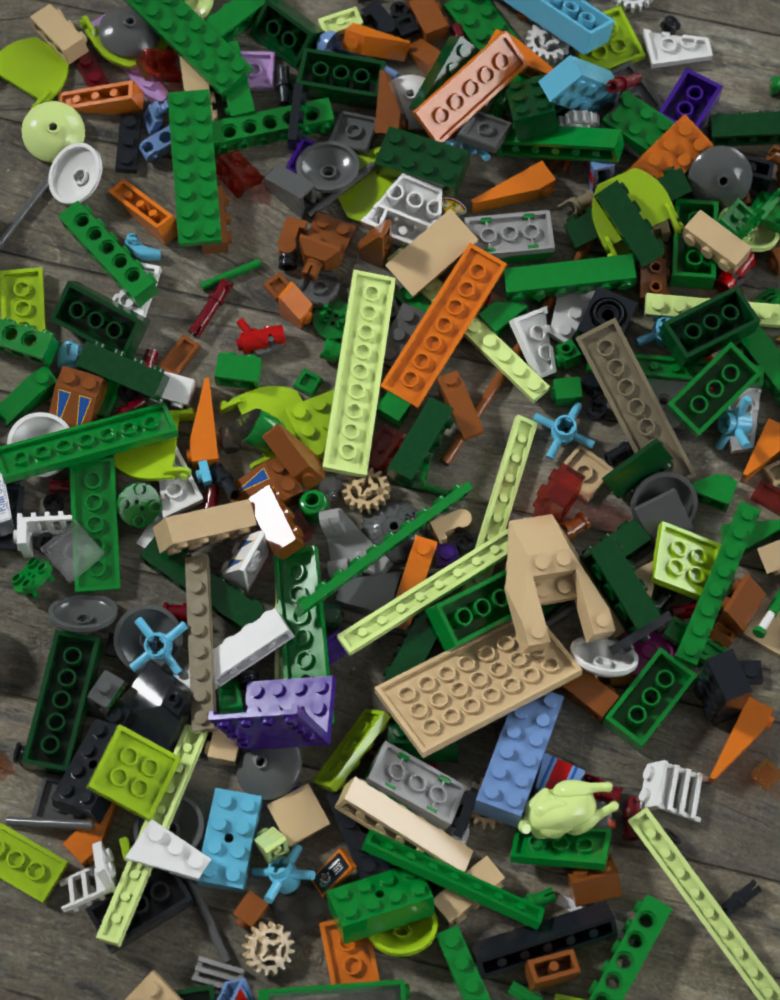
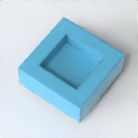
(203, 474)

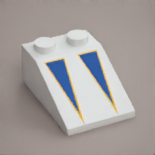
(246, 561)

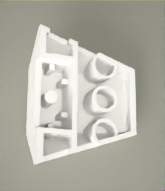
(410, 206)

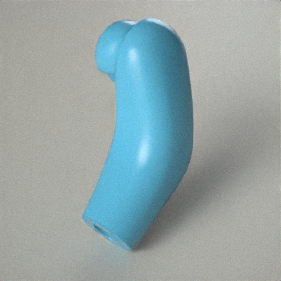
(141, 251)

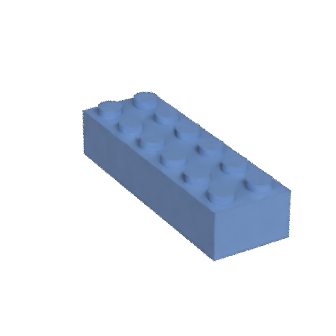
(517, 759)

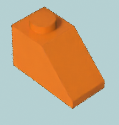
(295, 306)

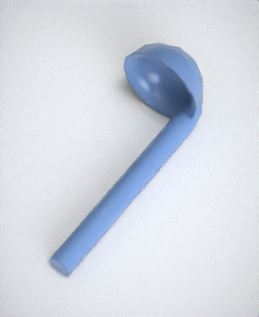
(329, 42)

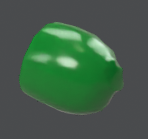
(262, 425)

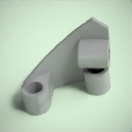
(346, 543)

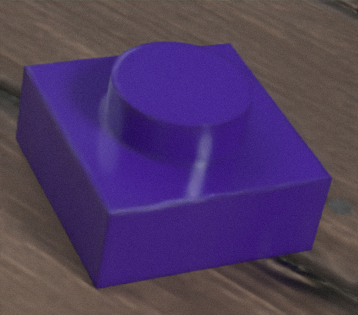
(446, 554)

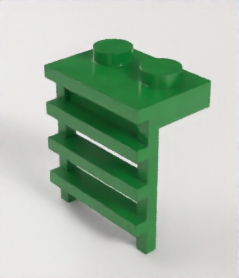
(741, 219)

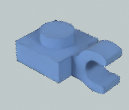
(153, 116)

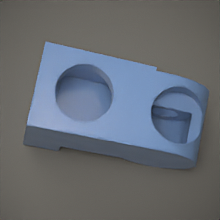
(156, 145)

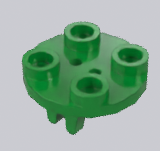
(325, 316)
(146, 497)
(32, 577)

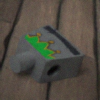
(104, 693)

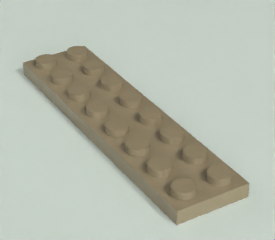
(630, 393)

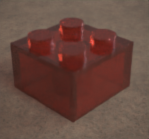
(559, 493)

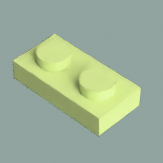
(341, 20)

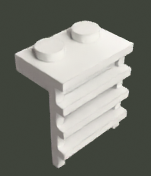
(30, 527)
(660, 789)
(104, 876)

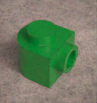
(567, 355)

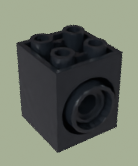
(604, 307)

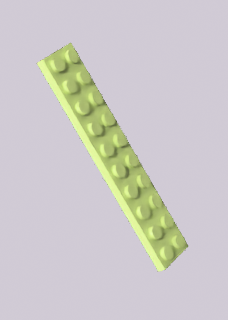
(359, 374)

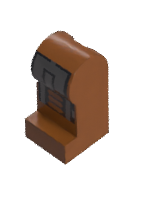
(290, 235)

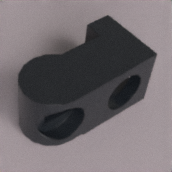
(378, 18)

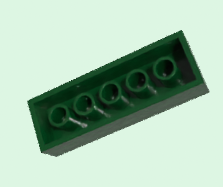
(62, 702)

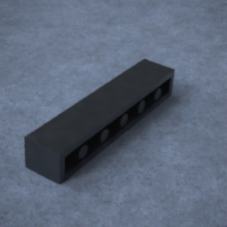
(554, 935)

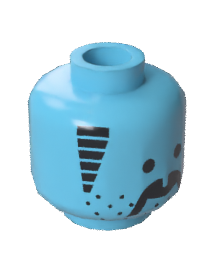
(68, 355)

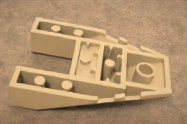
(546, 571)

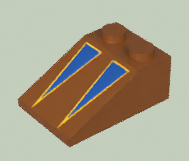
(78, 396)
(273, 474)

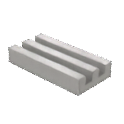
(201, 960)

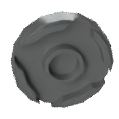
(323, 291)

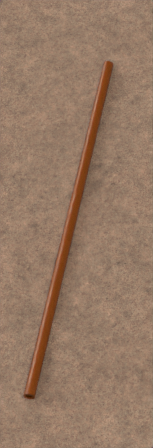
(499, 378)

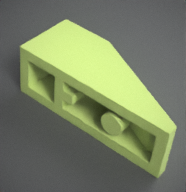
(271, 844)

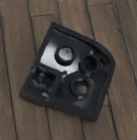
(154, 706)

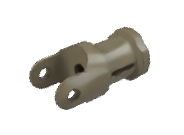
(580, 203)

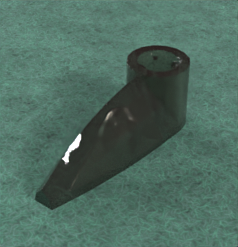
(236, 430)

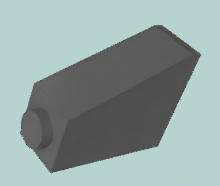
(291, 189)
(368, 593)

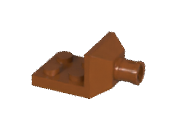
(324, 245)

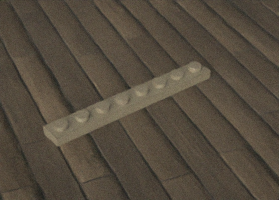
(200, 642)

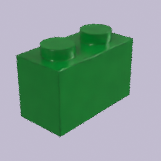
(238, 370)

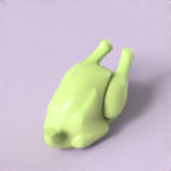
(565, 809)

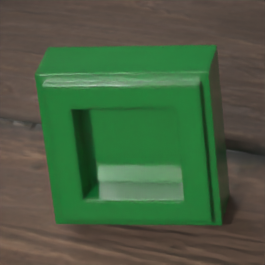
(308, 383)

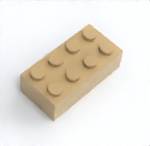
(204, 526)

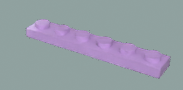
(152, 90)

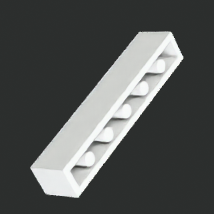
(246, 647)

